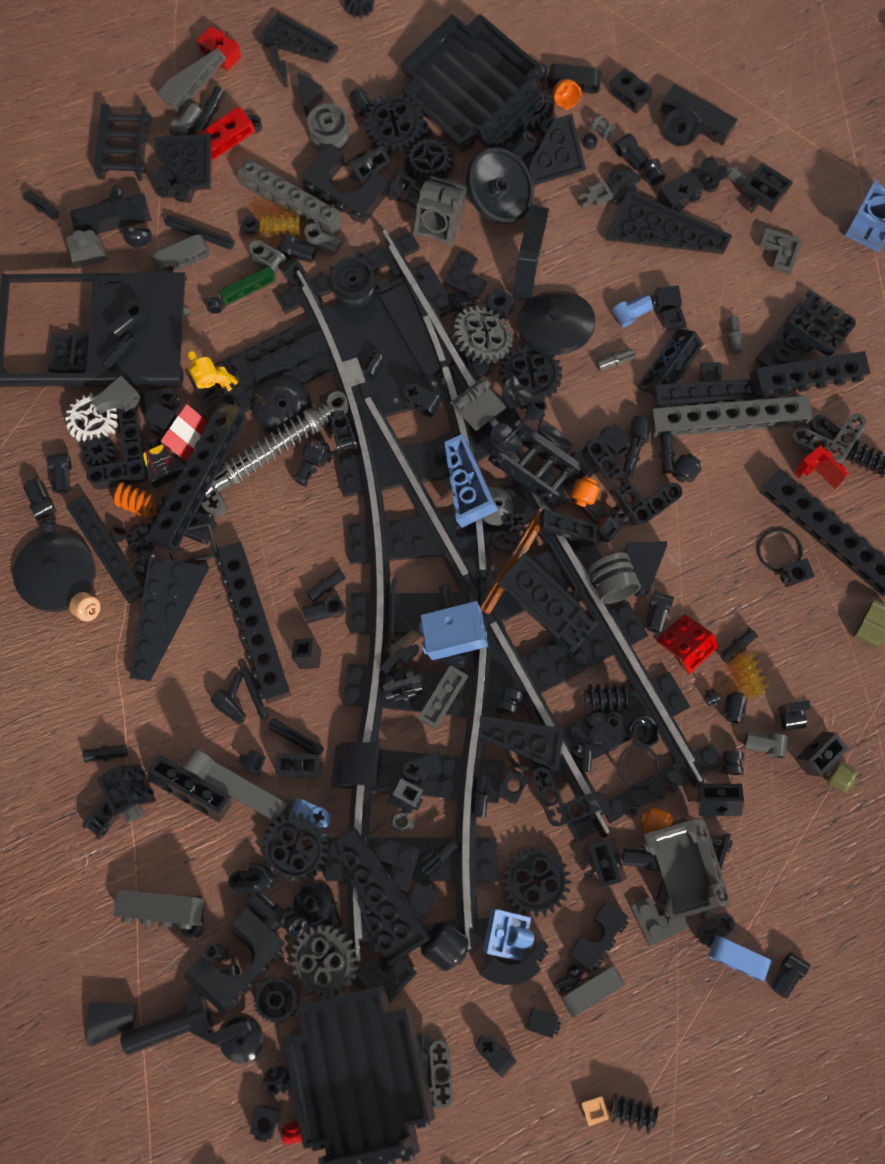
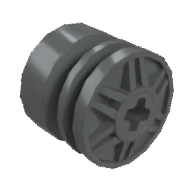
(614, 578)

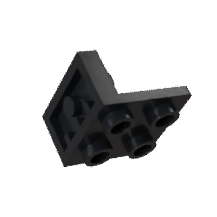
(126, 788)

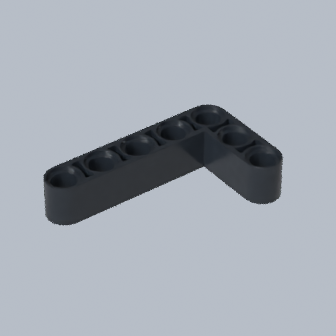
(530, 252)
(131, 462)
(627, 487)

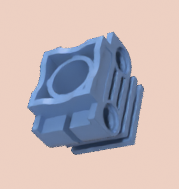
(869, 222)

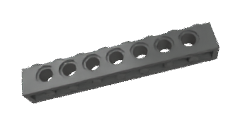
(799, 405)

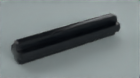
(295, 737)

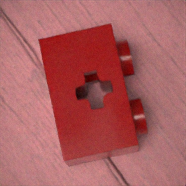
(216, 39)

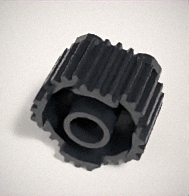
(275, 1012)

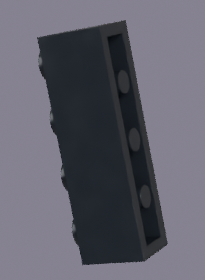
(714, 122)
(112, 214)

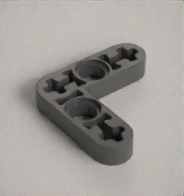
(837, 444)
(434, 1092)

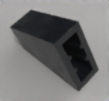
(646, 562)

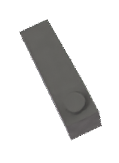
(184, 85)

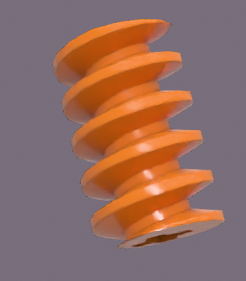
(134, 502)

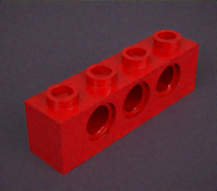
(229, 138)

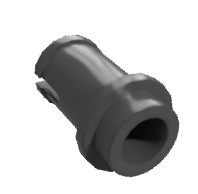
(735, 176)

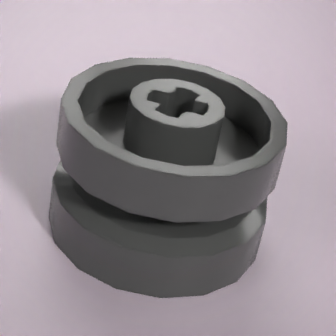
(329, 126)

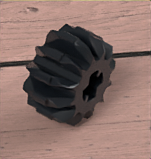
(359, 7)
(95, 447)

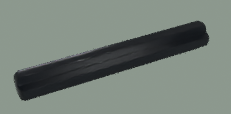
(193, 230)

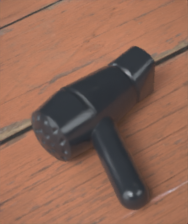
(225, 701)

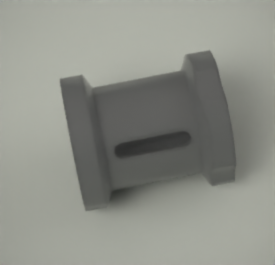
(602, 127)

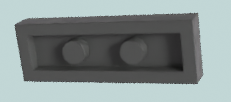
(443, 697)

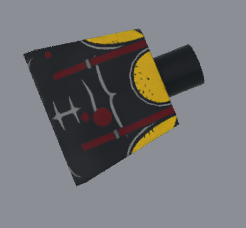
(162, 463)

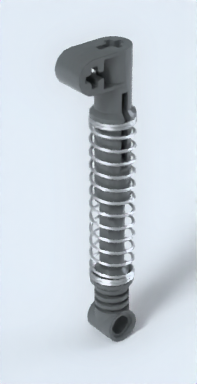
(232, 472)

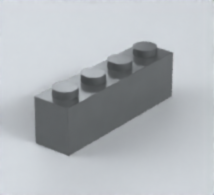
(158, 907)

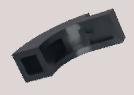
(515, 974)

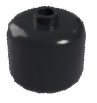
(446, 947)

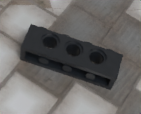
(189, 788)

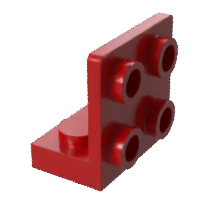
(825, 465)
(688, 642)

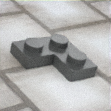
(785, 247)
(653, 926)

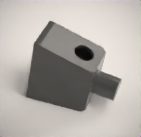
(85, 249)

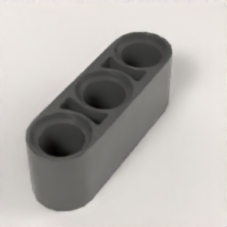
(181, 254)
(593, 991)

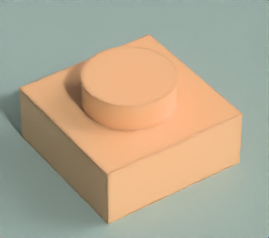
(595, 1110)

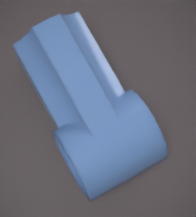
(628, 312)

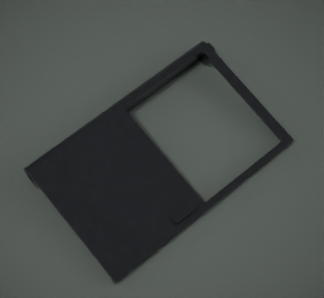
(157, 347)

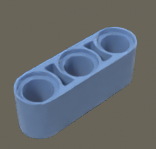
(739, 958)

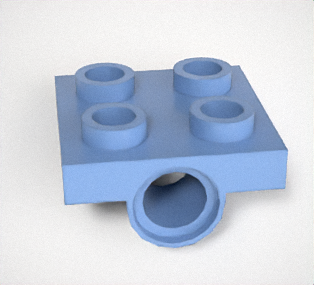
(508, 935)

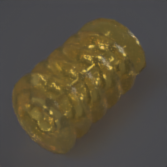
(279, 224)
(751, 675)

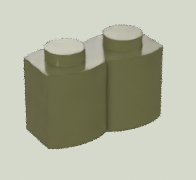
(872, 626)

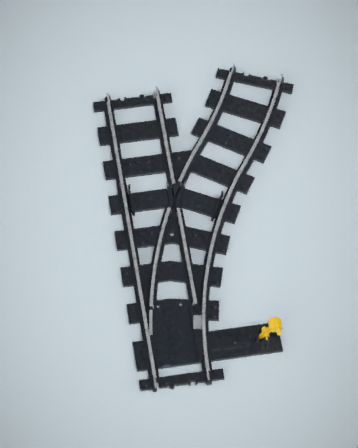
(417, 349)

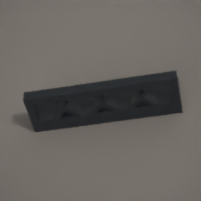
(674, 364)

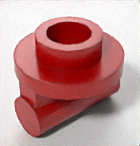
(291, 1133)

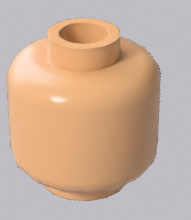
(84, 606)

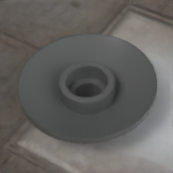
(506, 507)

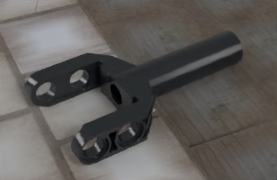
(193, 1019)

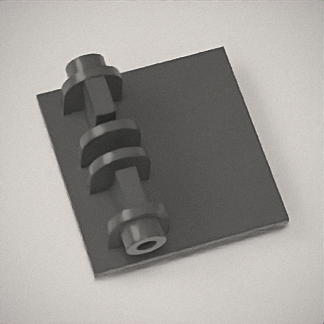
(478, 404)

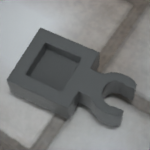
(597, 193)

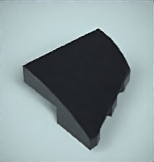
(108, 1020)

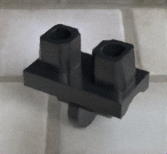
(402, 689)

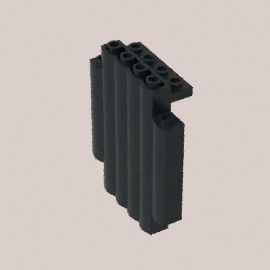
(473, 82)
(358, 1079)

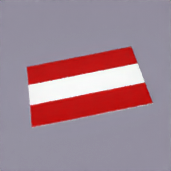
(185, 432)

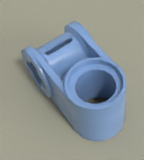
(309, 809)

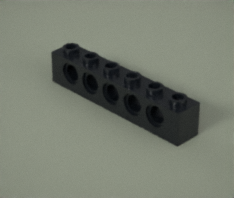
(855, 363)

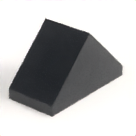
(310, 93)

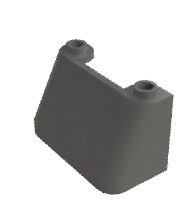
(688, 868)

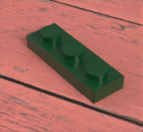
(247, 285)

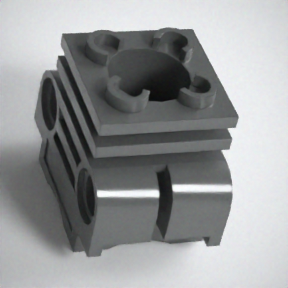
(440, 210)

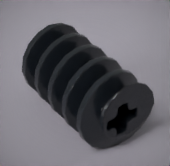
(868, 458)
(605, 697)
(633, 1113)

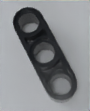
(585, 77)

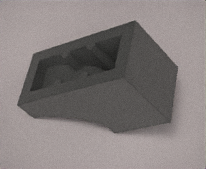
(117, 395)

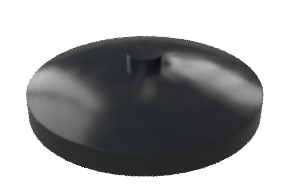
(500, 186)
(556, 322)
(53, 571)

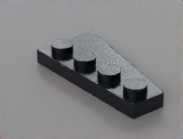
(297, 39)

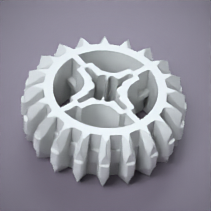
(85, 411)

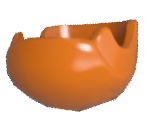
(566, 93)

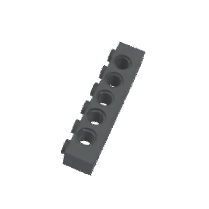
(288, 197)

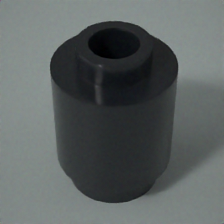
(360, 101)
(640, 428)
(735, 707)

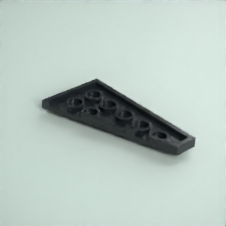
(655, 224)
(164, 602)

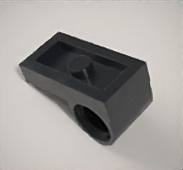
(794, 715)

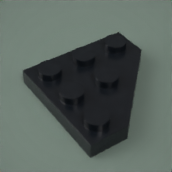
(558, 152)
(187, 158)

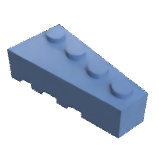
(469, 487)

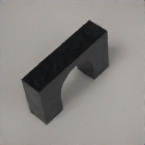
(358, 204)
(224, 989)

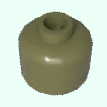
(842, 777)

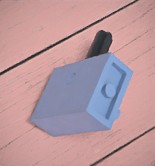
(452, 628)

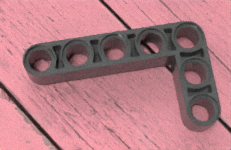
(234, 785)

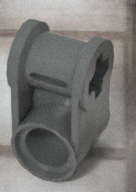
(268, 257)

